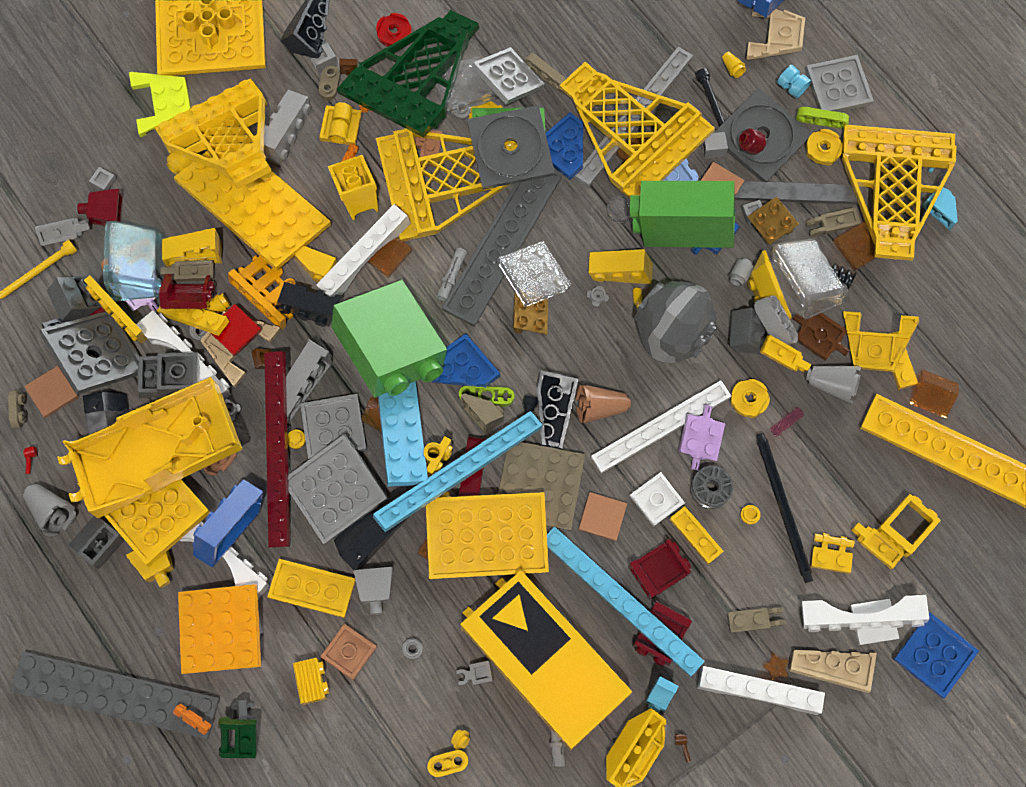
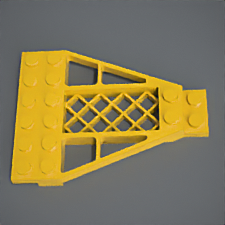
(213, 119)
(897, 148)
(656, 156)
(407, 185)

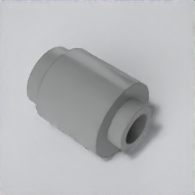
(741, 272)

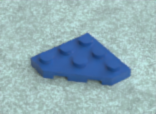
(566, 145)
(467, 365)

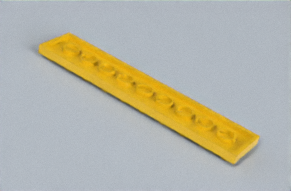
(947, 449)

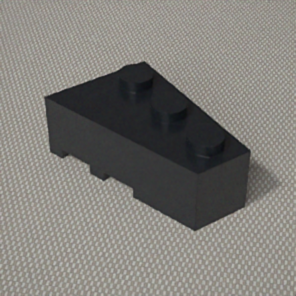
(306, 304)

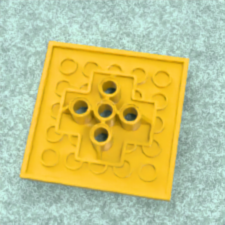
(209, 36)

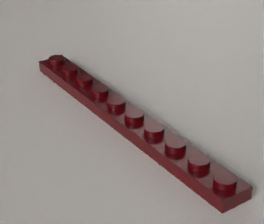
(277, 449)

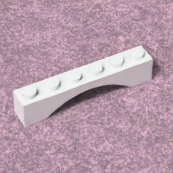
(381, 233)
(159, 333)
(240, 569)
(907, 611)
(761, 689)

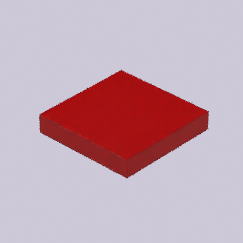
(238, 331)

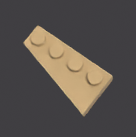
(843, 669)

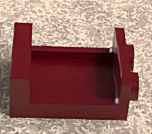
(185, 295)
(660, 569)
(673, 621)

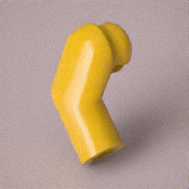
(637, 297)

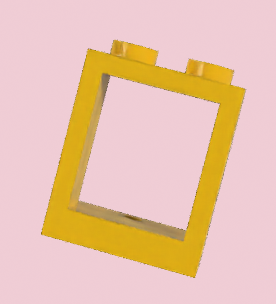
(899, 541)

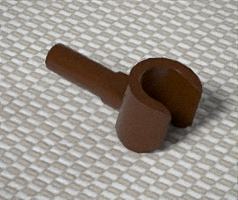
(681, 739)

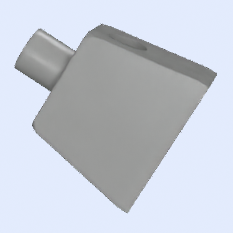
(374, 587)

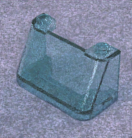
(131, 261)

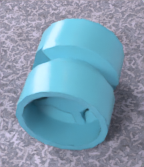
(793, 81)

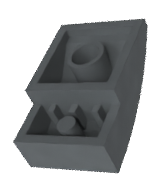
(166, 373)

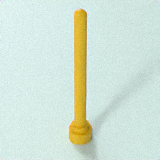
(67, 249)

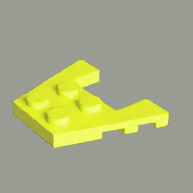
(168, 96)

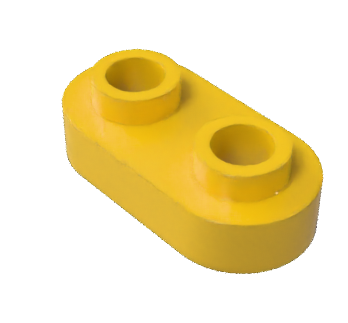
(448, 764)

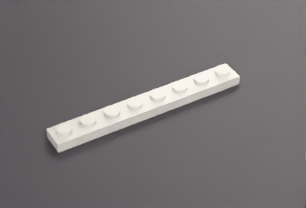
(659, 427)

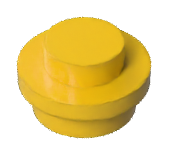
(296, 439)
(750, 514)
(460, 739)

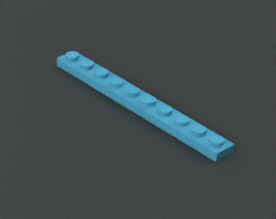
(457, 471)
(623, 602)

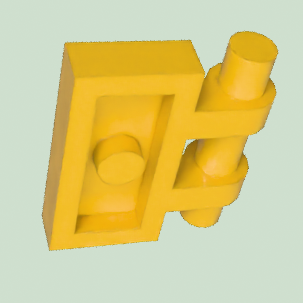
(831, 559)

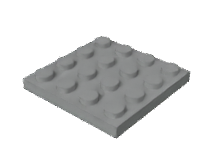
(335, 489)

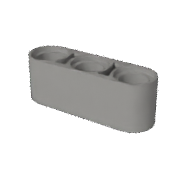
(776, 320)

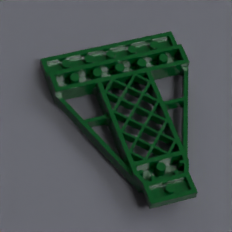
(397, 101)

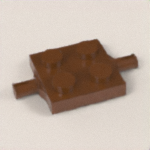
(821, 335)

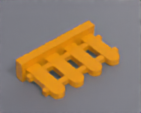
(253, 292)

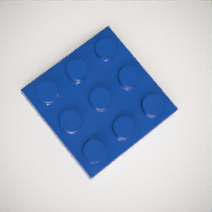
(936, 656)

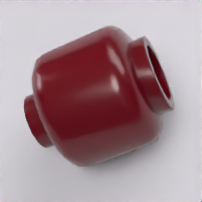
(752, 141)

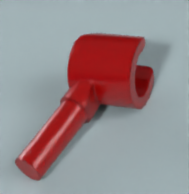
(29, 452)

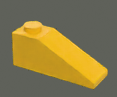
(315, 262)

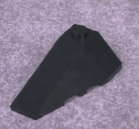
(307, 29)
(555, 403)
(103, 409)
(362, 540)

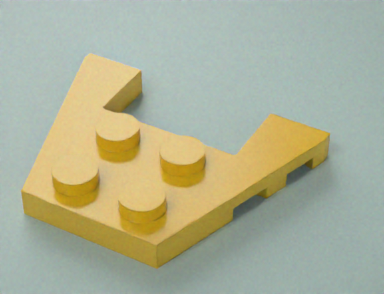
(878, 350)

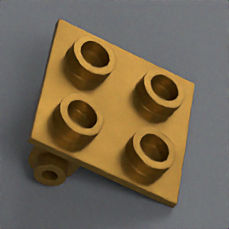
(773, 220)
(530, 318)

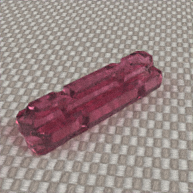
(786, 422)

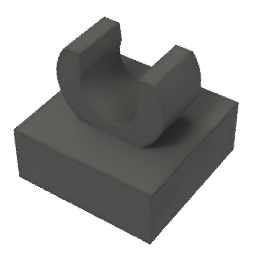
(239, 710)

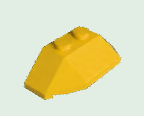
(764, 282)
(636, 749)

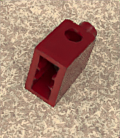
(102, 206)

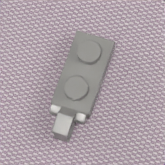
(61, 230)

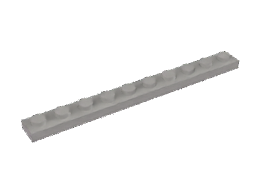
(659, 85)

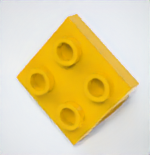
(340, 124)
(442, 451)

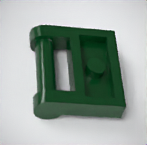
(244, 738)

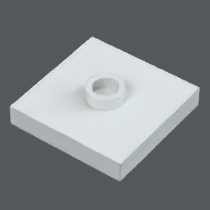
(657, 499)
(866, 634)

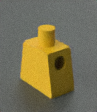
(157, 571)

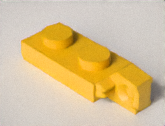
(784, 354)
(878, 545)

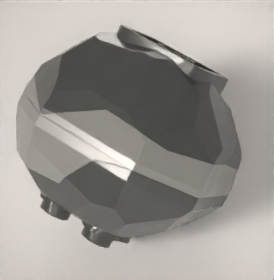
(676, 321)

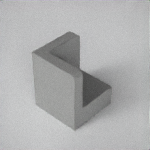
(326, 59)
(715, 146)

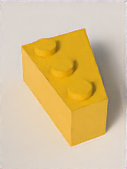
(192, 247)
(621, 266)

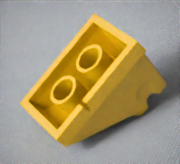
(355, 185)

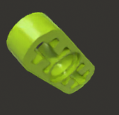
(822, 117)
(501, 390)

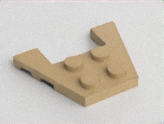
(784, 35)
(224, 357)

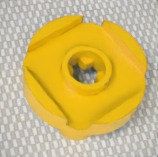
(821, 156)
(759, 393)

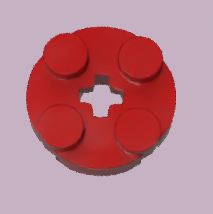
(393, 21)

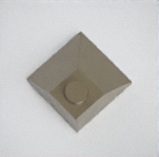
(482, 412)

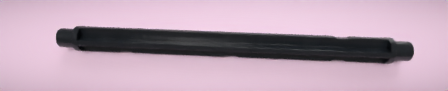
(784, 507)

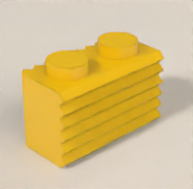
(310, 681)

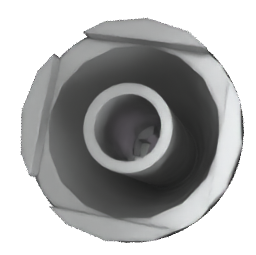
(836, 380)
(48, 509)

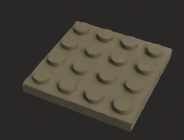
(546, 470)

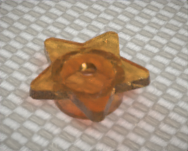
(774, 673)

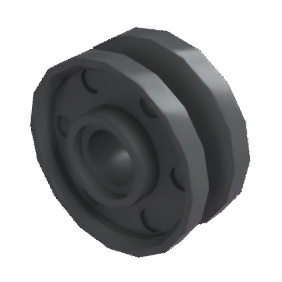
(720, 479)

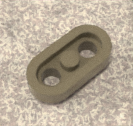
(329, 81)
(16, 413)

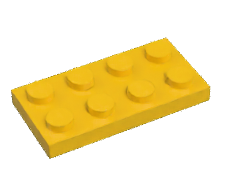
(110, 306)
(311, 588)

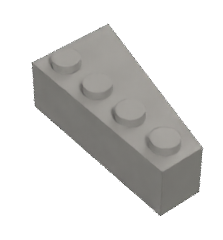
(284, 126)
(305, 376)

